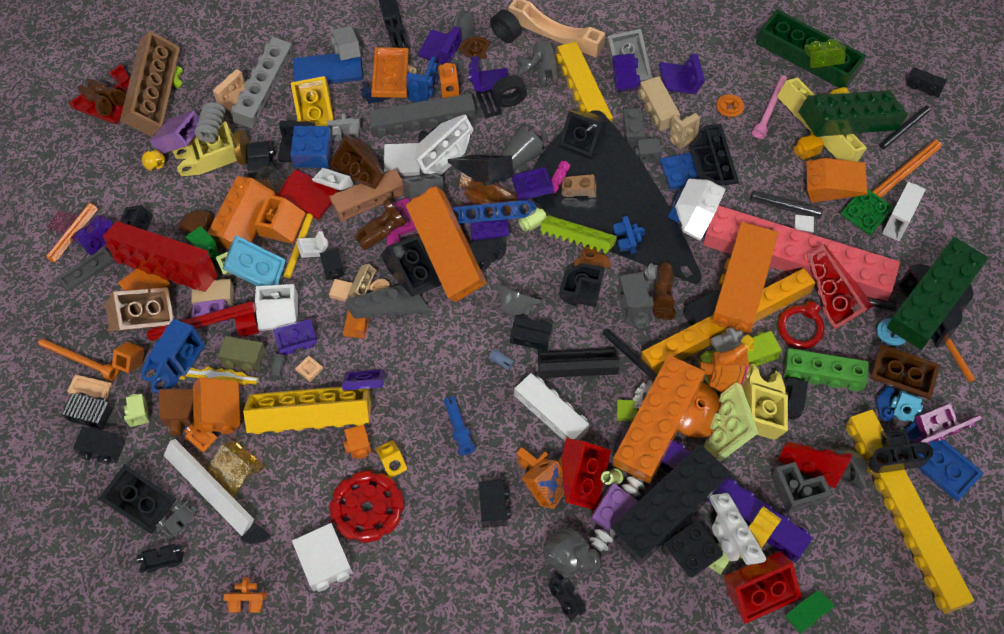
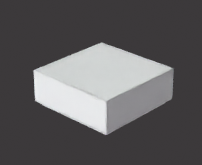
(804, 223)

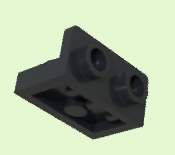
(926, 82)
(137, 217)

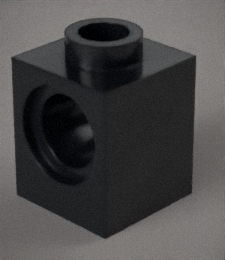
(332, 264)

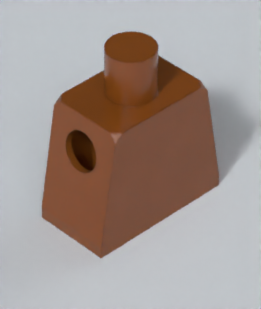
(176, 409)

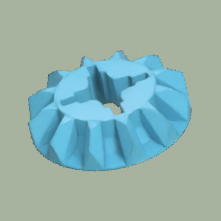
(885, 336)

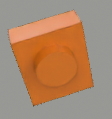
(527, 461)

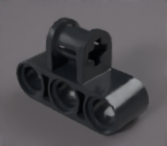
(895, 444)

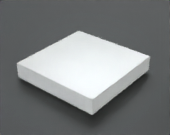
(401, 158)

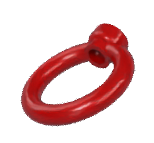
(810, 311)

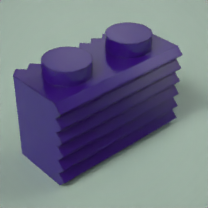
(625, 72)

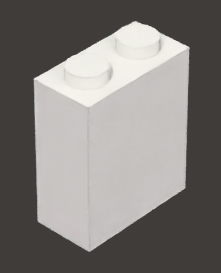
(903, 211)
(322, 558)

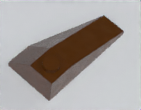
(357, 161)

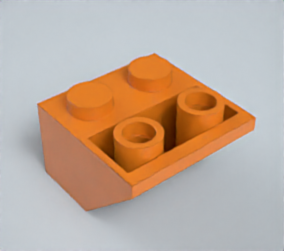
(279, 219)

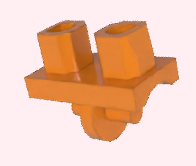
(235, 599)

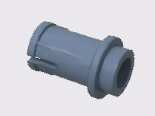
(501, 359)

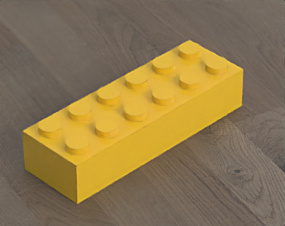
(306, 409)

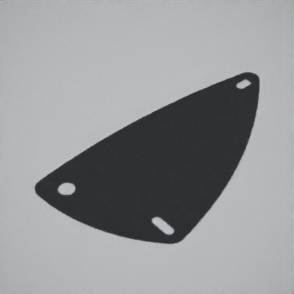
(621, 191)

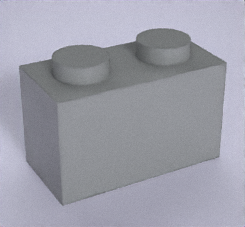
(345, 43)

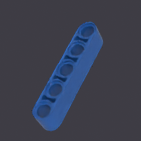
(498, 208)

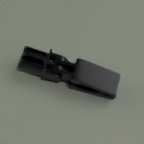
(393, 23)

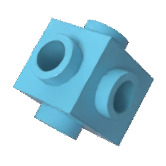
(906, 406)

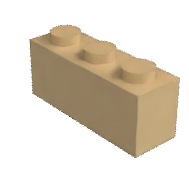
(658, 102)

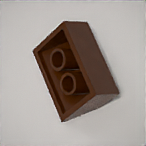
(904, 371)

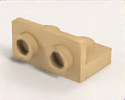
(684, 131)

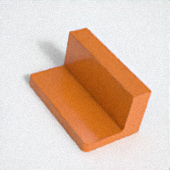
(355, 326)

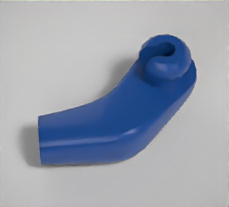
(883, 404)

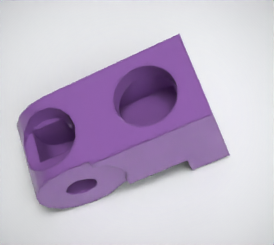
(208, 307)

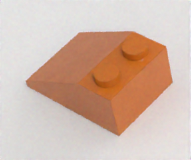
(835, 179)

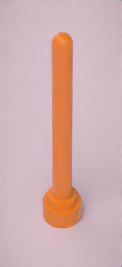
(106, 370)

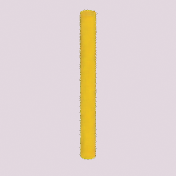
(295, 253)

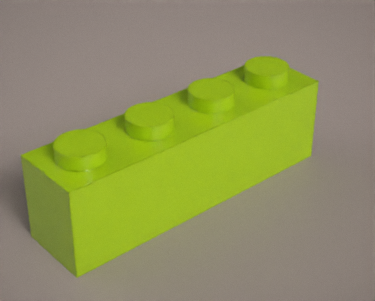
(765, 350)

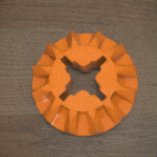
(728, 100)

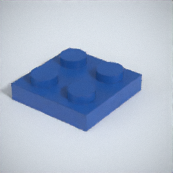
(678, 170)

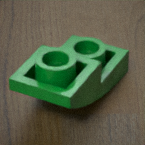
(809, 611)

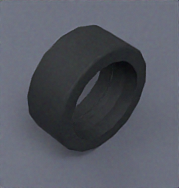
(505, 26)
(505, 84)

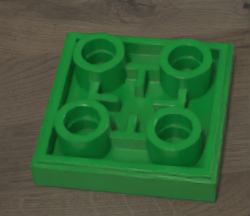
(867, 212)

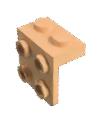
(228, 91)

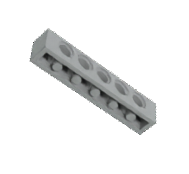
(261, 83)

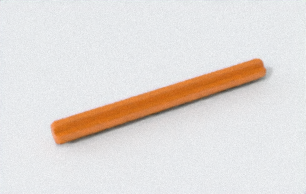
(907, 168)

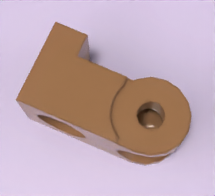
(579, 186)

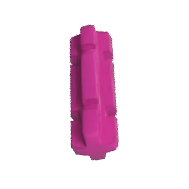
(559, 175)

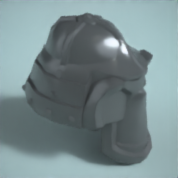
(570, 553)

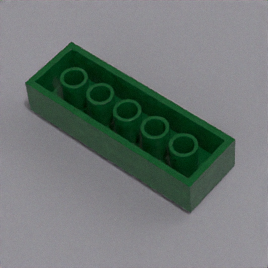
(787, 38)
(852, 113)
(937, 293)

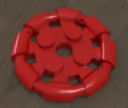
(364, 494)

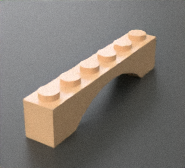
(589, 39)

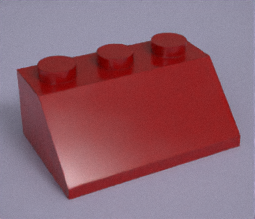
(763, 587)

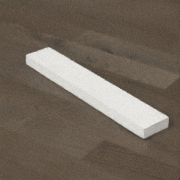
(208, 487)

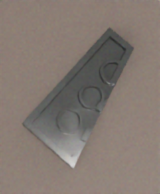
(386, 302)

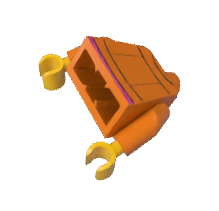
(729, 365)

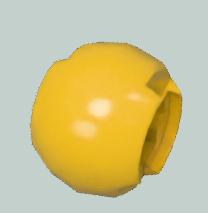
(153, 160)

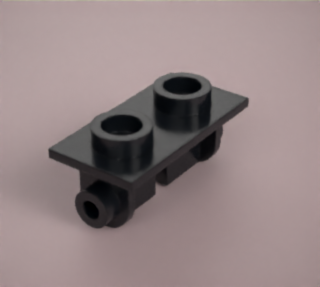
(170, 557)
(561, 589)

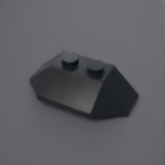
(713, 157)

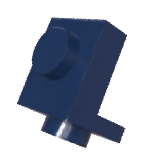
(366, 93)

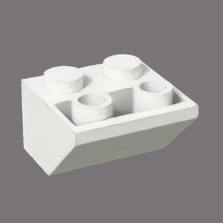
(276, 306)

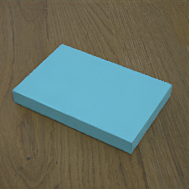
(253, 263)

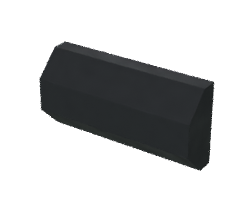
(578, 362)

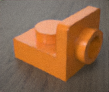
(199, 439)

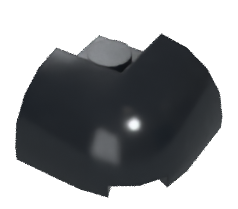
(582, 285)

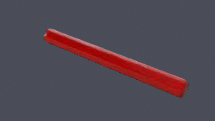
(208, 319)

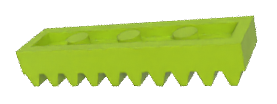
(578, 233)

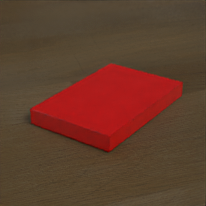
(307, 194)

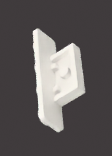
(733, 532)

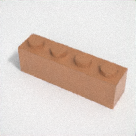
(363, 198)

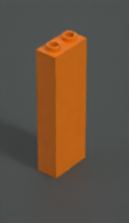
(445, 244)
(745, 278)

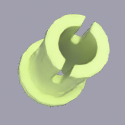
(613, 476)

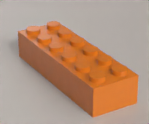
(658, 419)

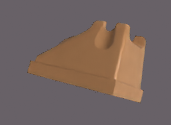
(138, 309)

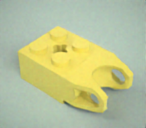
(207, 155)
(767, 402)

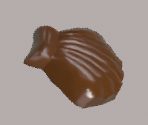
(474, 47)
(195, 219)

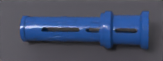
(460, 434)

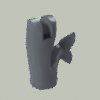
(541, 51)

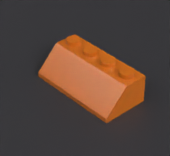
(239, 212)

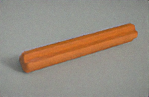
(66, 238)

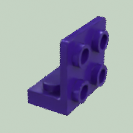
(441, 45)
(683, 78)

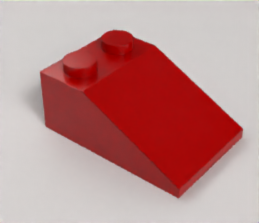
(582, 472)

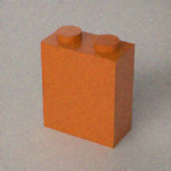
(216, 405)

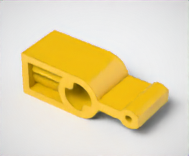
(763, 526)

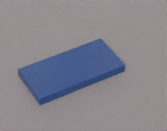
(329, 66)
(947, 466)

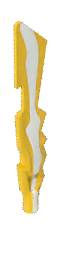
(222, 374)

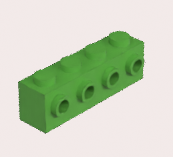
(826, 369)

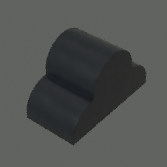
(952, 321)

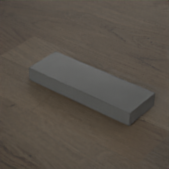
(85, 270)

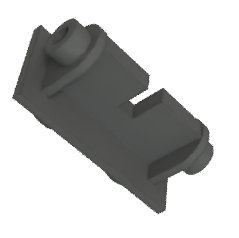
(169, 525)

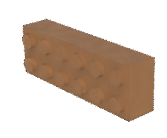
(150, 84)

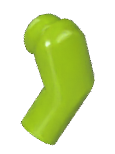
(176, 82)

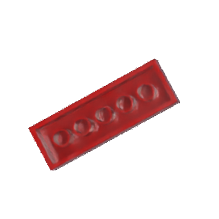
(160, 256)

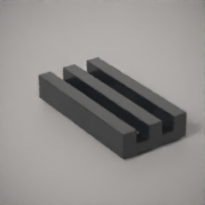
(492, 113)

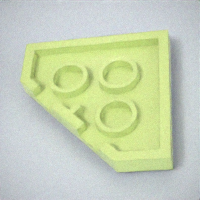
(732, 423)

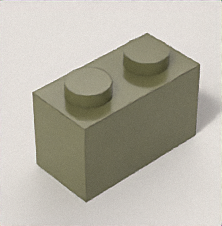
(241, 353)

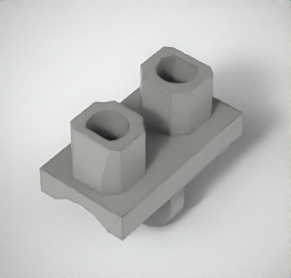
(344, 126)
(727, 340)

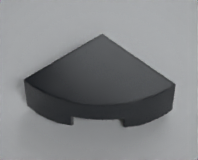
(255, 535)

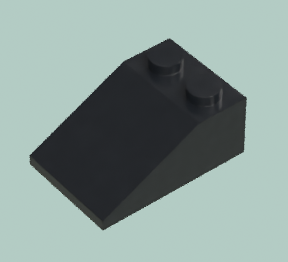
(484, 167)
(411, 265)
(137, 499)

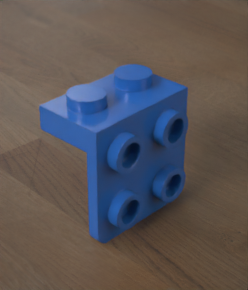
(421, 87)

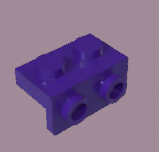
(489, 229)
(92, 235)
(295, 336)

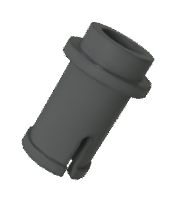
(277, 366)

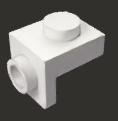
(312, 246)

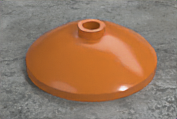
(699, 419)

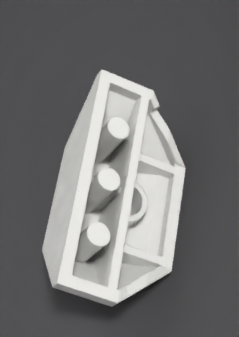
(444, 142)
(698, 205)

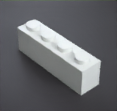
(551, 409)

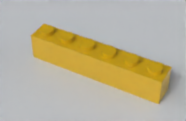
(580, 79)

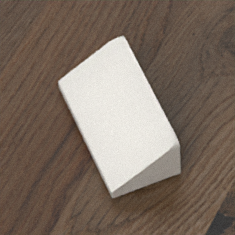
(333, 179)

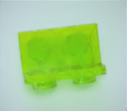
(825, 53)

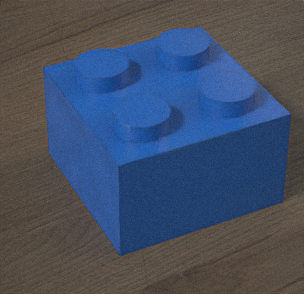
(311, 146)

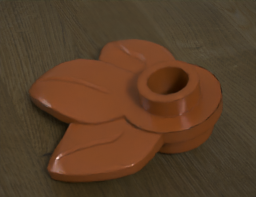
(597, 259)

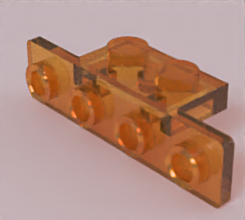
(485, 193)

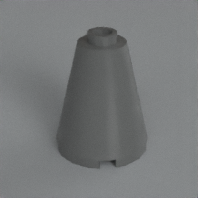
(523, 147)

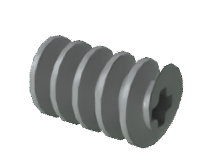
(209, 122)

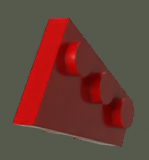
(816, 462)

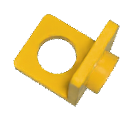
(389, 452)

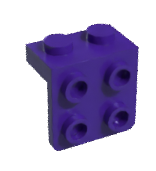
(484, 79)

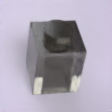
(270, 177)

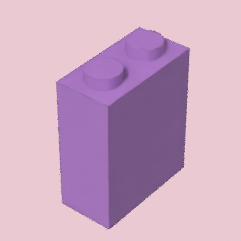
(175, 132)

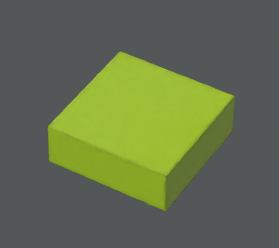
(625, 410)

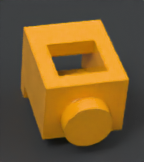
(808, 146)

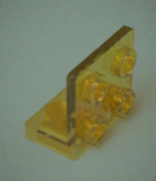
(232, 467)

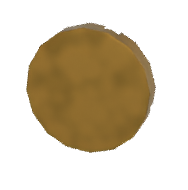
(241, 140)

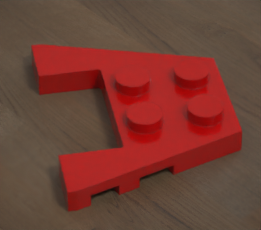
(85, 106)

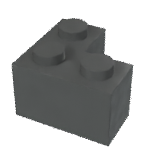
(796, 492)

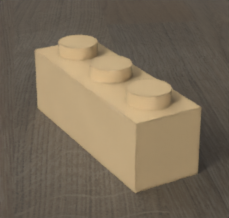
(362, 280)

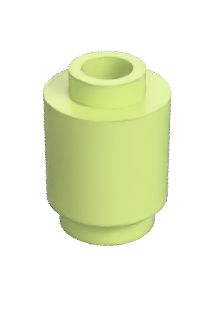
(531, 222)

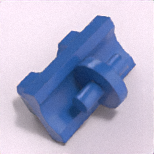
(628, 242)

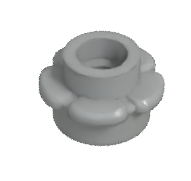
(651, 272)

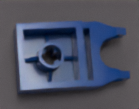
(173, 355)

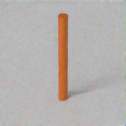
(961, 363)

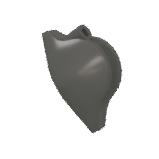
(465, 22)
(515, 303)
(855, 472)

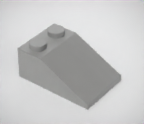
(630, 43)

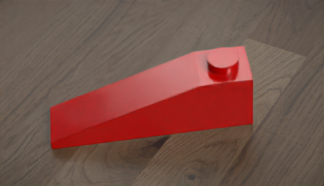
(838, 290)

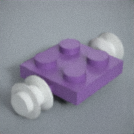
(612, 508)

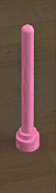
(760, 130)

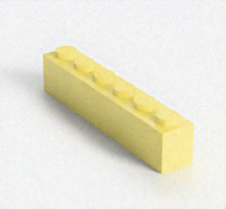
(843, 147)

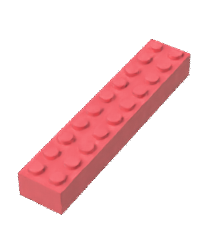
(870, 271)

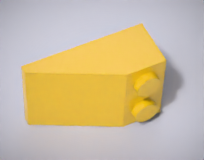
(312, 101)

